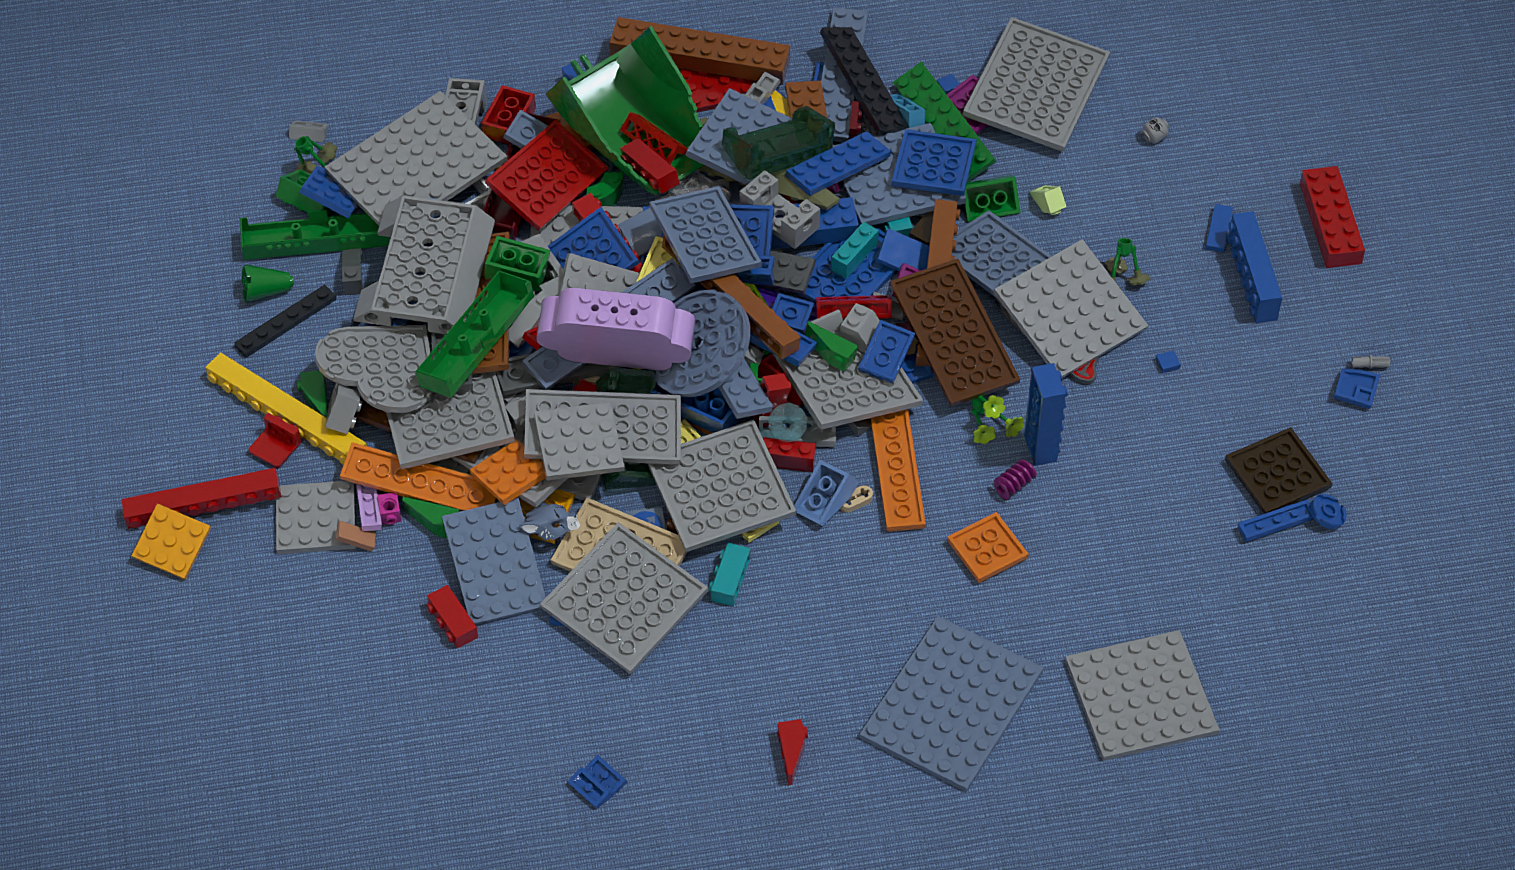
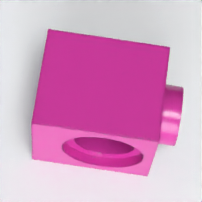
(389, 502)

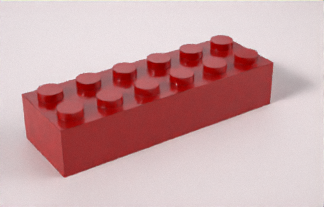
(1332, 217)

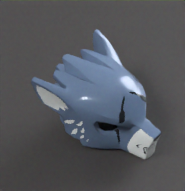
(545, 516)

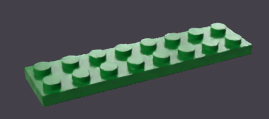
(940, 111)

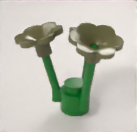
(305, 145)
(1117, 264)

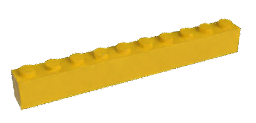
(272, 400)

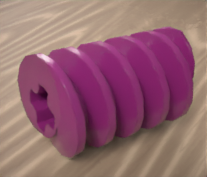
(1014, 479)

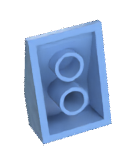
(825, 493)

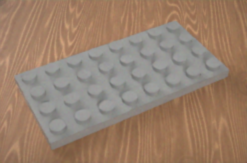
(645, 423)

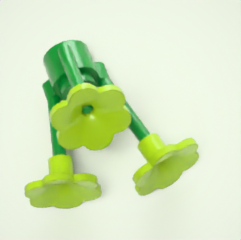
(993, 408)

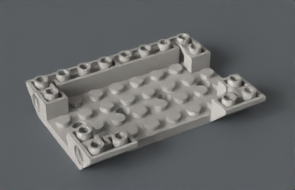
(449, 265)

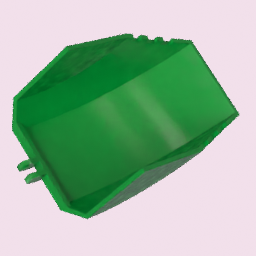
(636, 81)

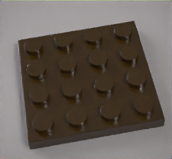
(1278, 471)

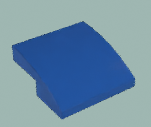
(597, 781)

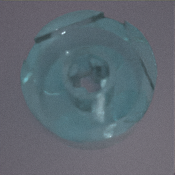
(796, 415)

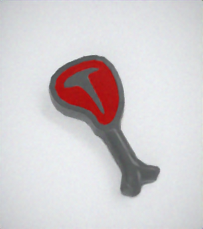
(1087, 374)

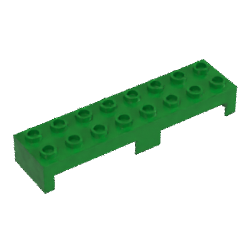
(309, 235)
(472, 339)

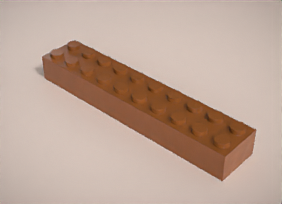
(709, 51)

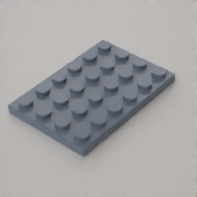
(737, 112)
(705, 234)
(995, 251)
(494, 562)

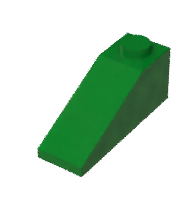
(832, 347)
(314, 390)
(428, 514)

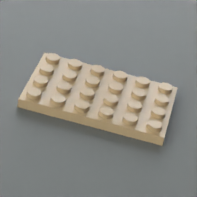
(597, 521)

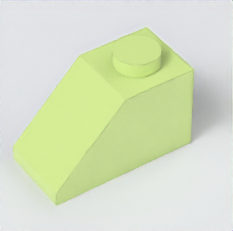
(1049, 199)

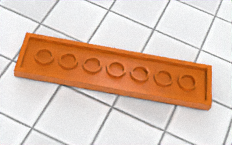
(898, 471)
(422, 482)

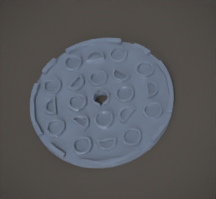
(725, 340)

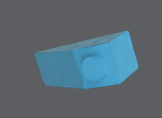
(911, 112)

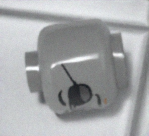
(1155, 130)

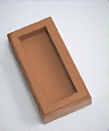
(355, 536)

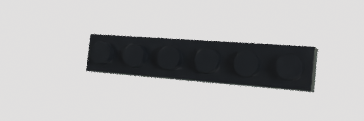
(285, 321)

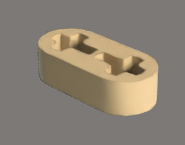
(858, 501)

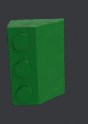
(289, 190)
(992, 195)
(518, 260)

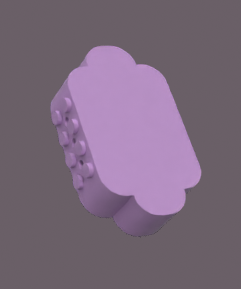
(616, 329)

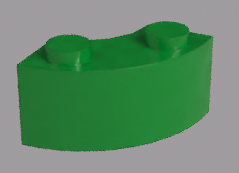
(609, 188)

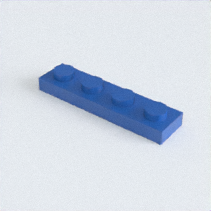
(1275, 521)

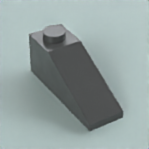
(352, 271)

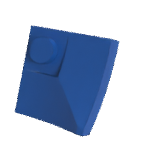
(1357, 387)

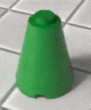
(264, 282)

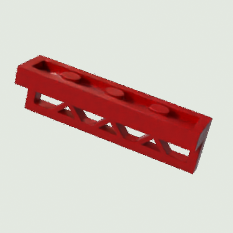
(657, 133)
(878, 303)

